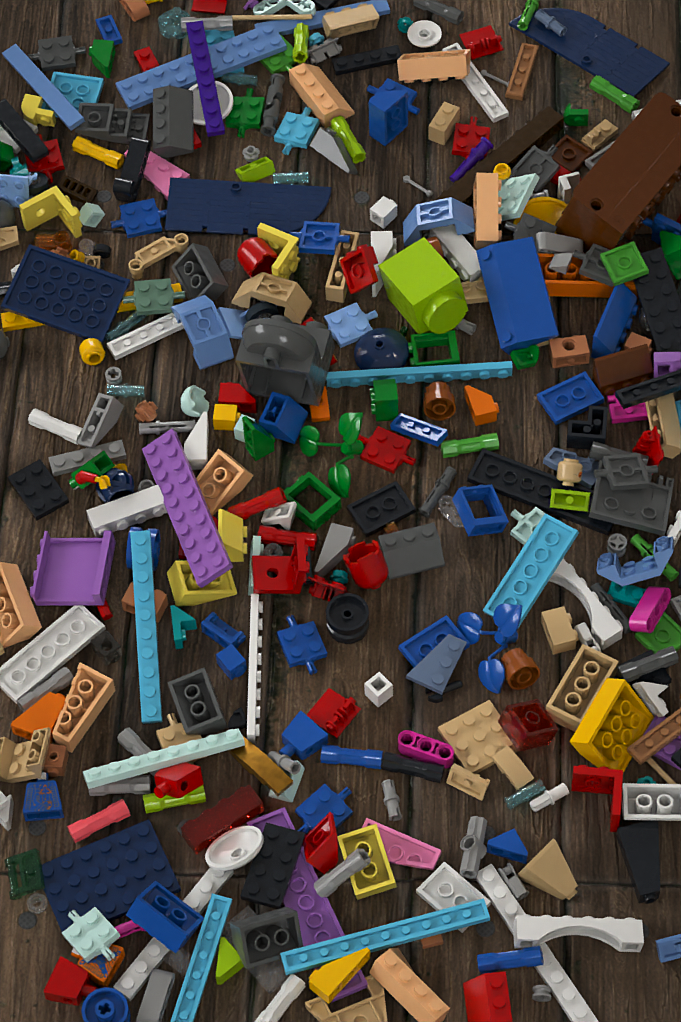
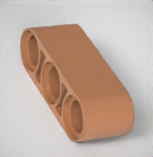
(136, 9)

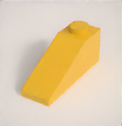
(334, 976)

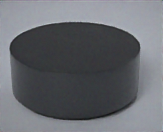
(102, 250)

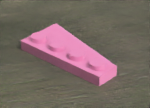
(159, 172)
(406, 850)

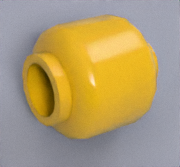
(91, 351)

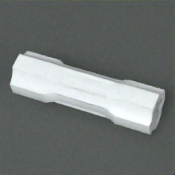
(44, 421)
(289, 991)

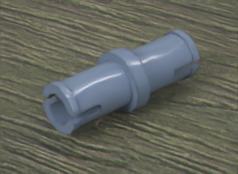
(550, 22)

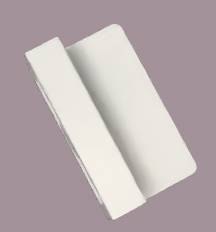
(566, 185)

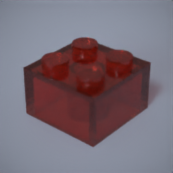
(528, 725)

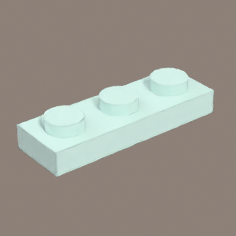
(256, 549)

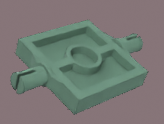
(153, 296)

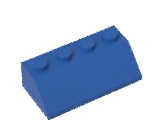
(614, 322)

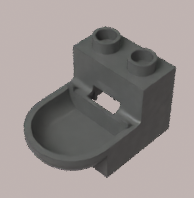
(285, 358)

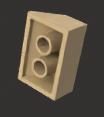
(350, 21)

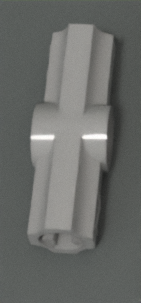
(473, 847)

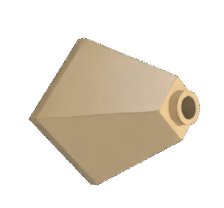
(550, 872)

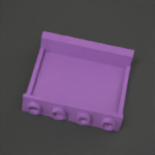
(73, 570)

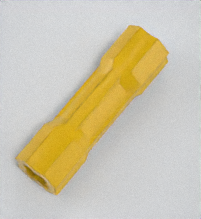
(107, 156)

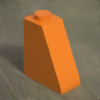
(39, 716)

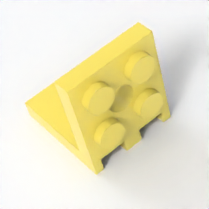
(51, 204)
(284, 246)

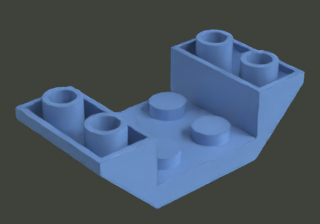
(437, 214)
(204, 331)
(650, 566)

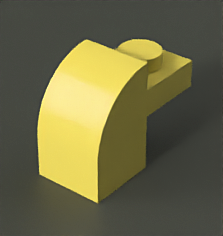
(33, 113)

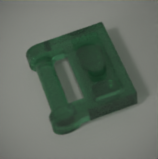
(30, 873)

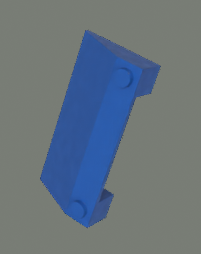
(517, 294)

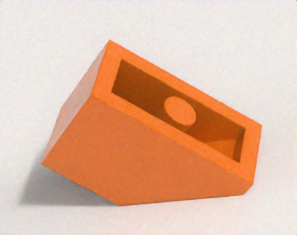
(481, 406)

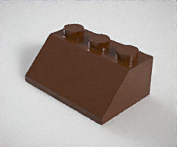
(622, 369)

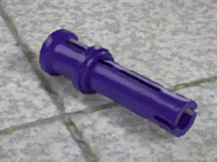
(476, 155)

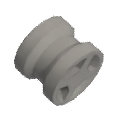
(615, 541)

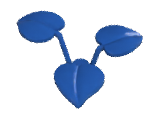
(507, 619)

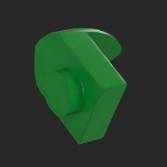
(575, 117)
(525, 357)

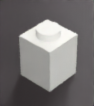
(383, 212)
(378, 689)

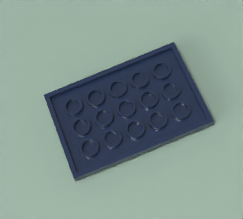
(65, 294)
(107, 874)

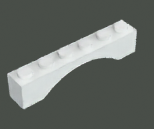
(603, 626)
(622, 934)

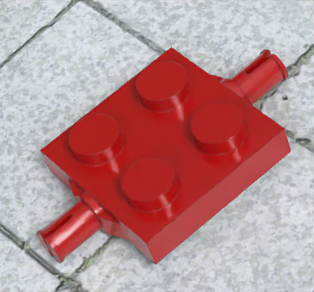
(468, 137)
(50, 163)
(386, 450)

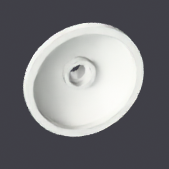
(225, 100)
(234, 848)

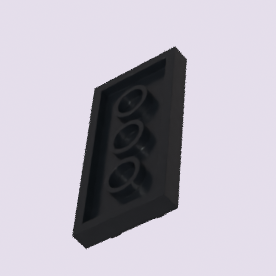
(273, 866)

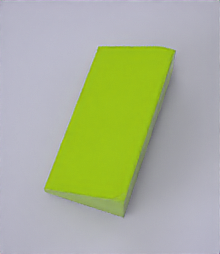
(256, 170)
(569, 500)

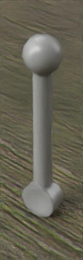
(484, 73)
(406, 179)

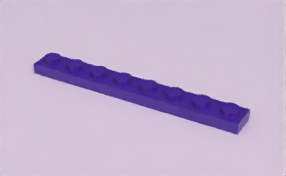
(205, 78)

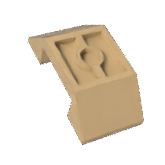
(276, 291)
(24, 759)

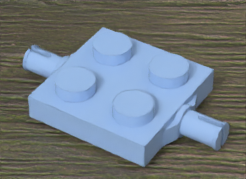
(349, 324)

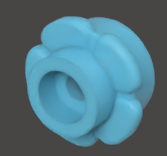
(316, 38)

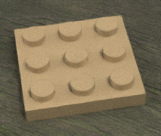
(476, 737)

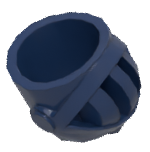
(121, 485)

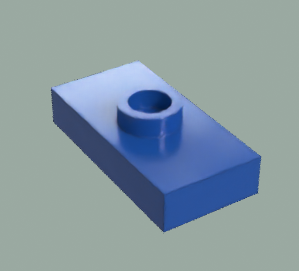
(109, 29)

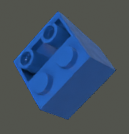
(283, 417)

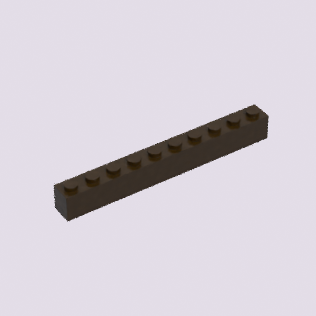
(535, 132)

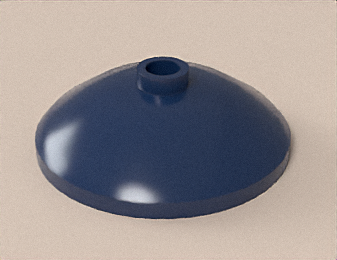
(391, 354)

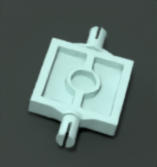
(526, 524)
(91, 934)

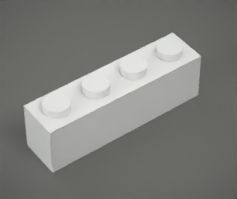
(458, 252)
(127, 511)

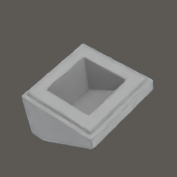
(561, 262)

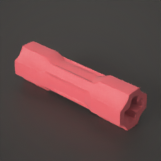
(85, 827)

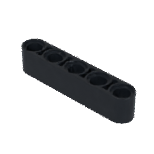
(21, 132)

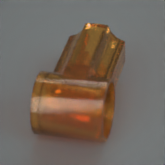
(52, 241)

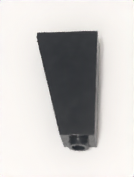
(641, 855)

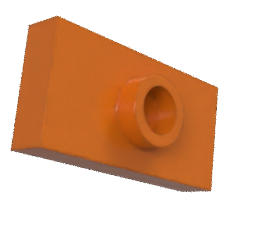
(321, 412)

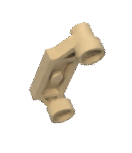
(156, 251)

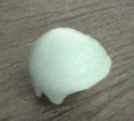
(193, 401)

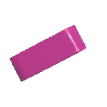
(650, 609)
(419, 742)

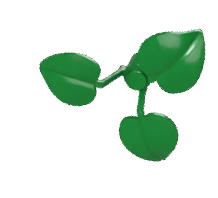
(349, 427)

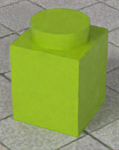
(424, 288)

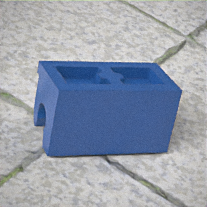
(221, 632)

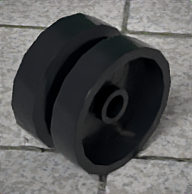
(347, 618)

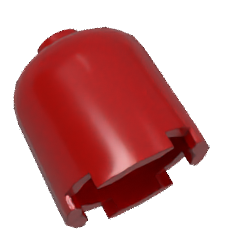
(256, 256)
(366, 565)

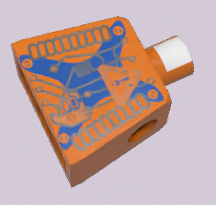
(99, 968)

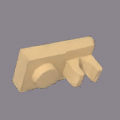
(599, 135)
(467, 781)

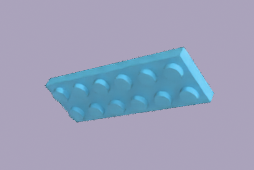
(533, 566)

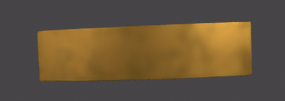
(262, 767)

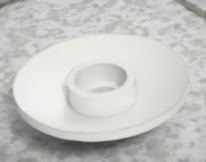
(424, 33)

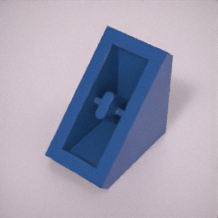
(508, 846)

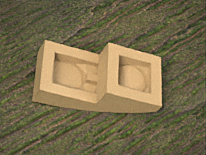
(513, 767)

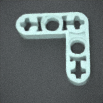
(266, 8)

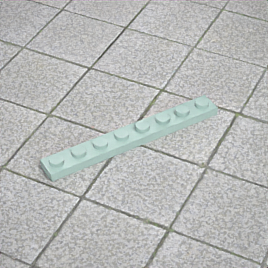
(163, 758)

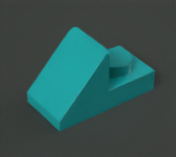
(181, 622)

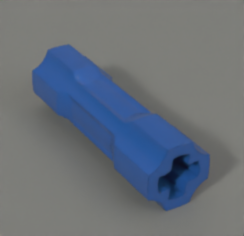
(367, 758)
(512, 959)

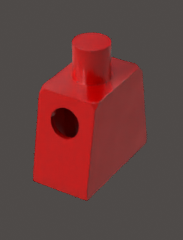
(177, 780)
(68, 983)

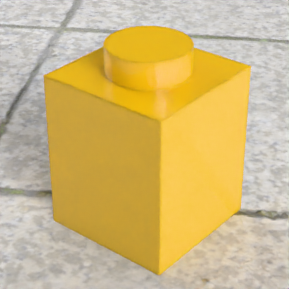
(225, 417)

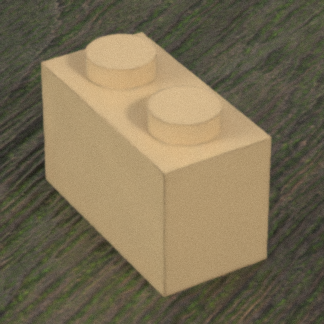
(444, 123)
(559, 630)

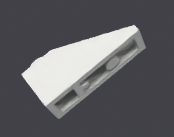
(197, 444)

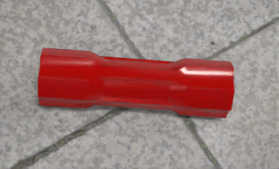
(268, 500)
(285, 537)

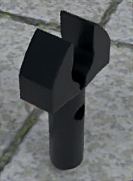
(449, 687)

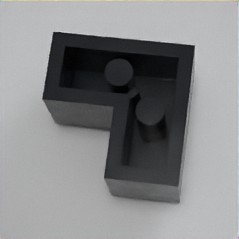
(583, 433)

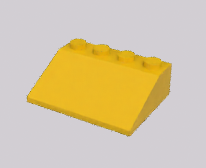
(612, 725)

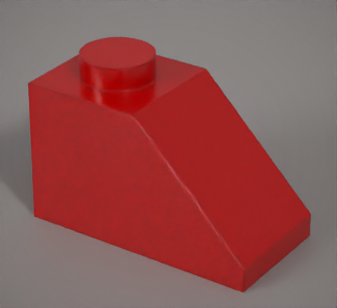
(235, 394)

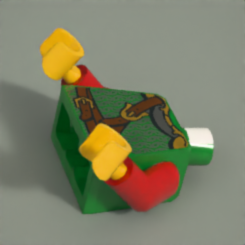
(93, 470)

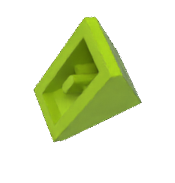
(228, 961)

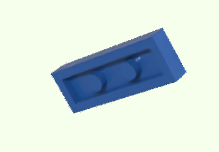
(419, 429)

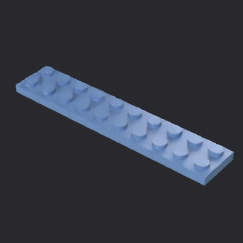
(224, 57)

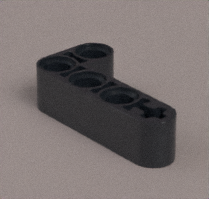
(128, 185)

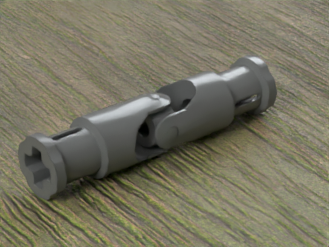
(273, 104)

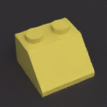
(232, 534)

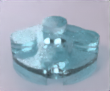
(168, 18)

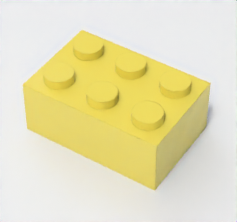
(378, 874)

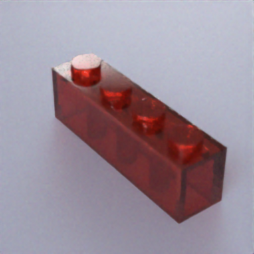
(226, 815)

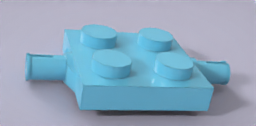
(296, 130)

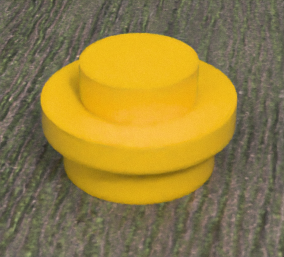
(503, 171)

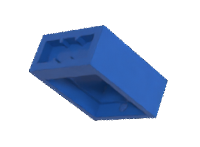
(481, 526)

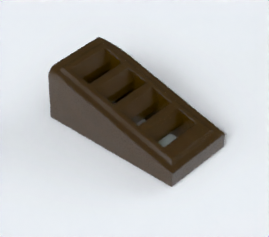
(68, 183)

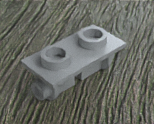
(329, 46)

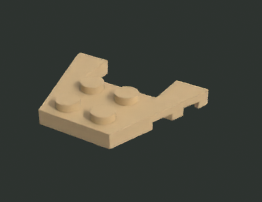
(367, 1010)

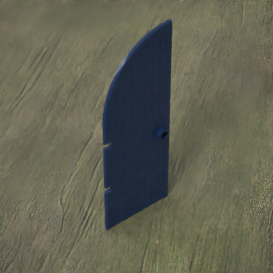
(597, 50)
(241, 206)

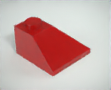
(322, 845)

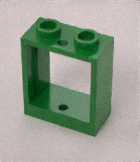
(432, 340)
(322, 514)

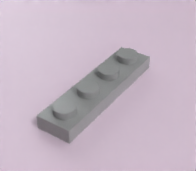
(73, 460)

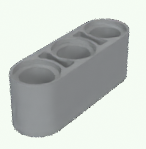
(556, 243)
(156, 996)

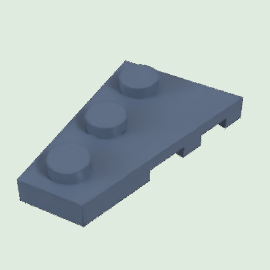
(589, 465)
(438, 665)

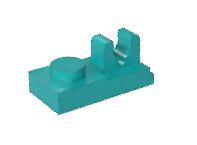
(18, 169)
(627, 594)

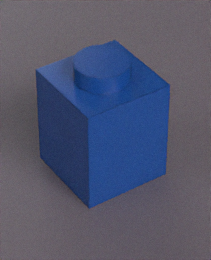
(231, 662)

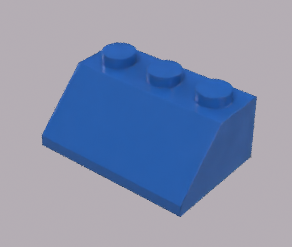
(388, 115)
(165, 916)

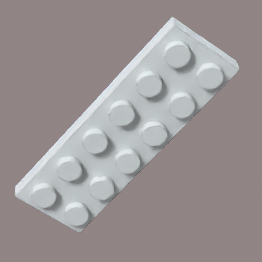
(49, 651)

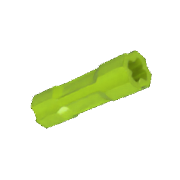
(301, 36)
(354, 149)
(154, 804)

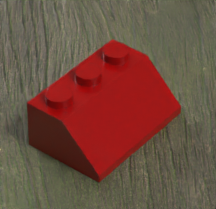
(487, 998)

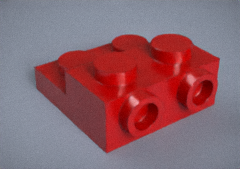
(359, 268)

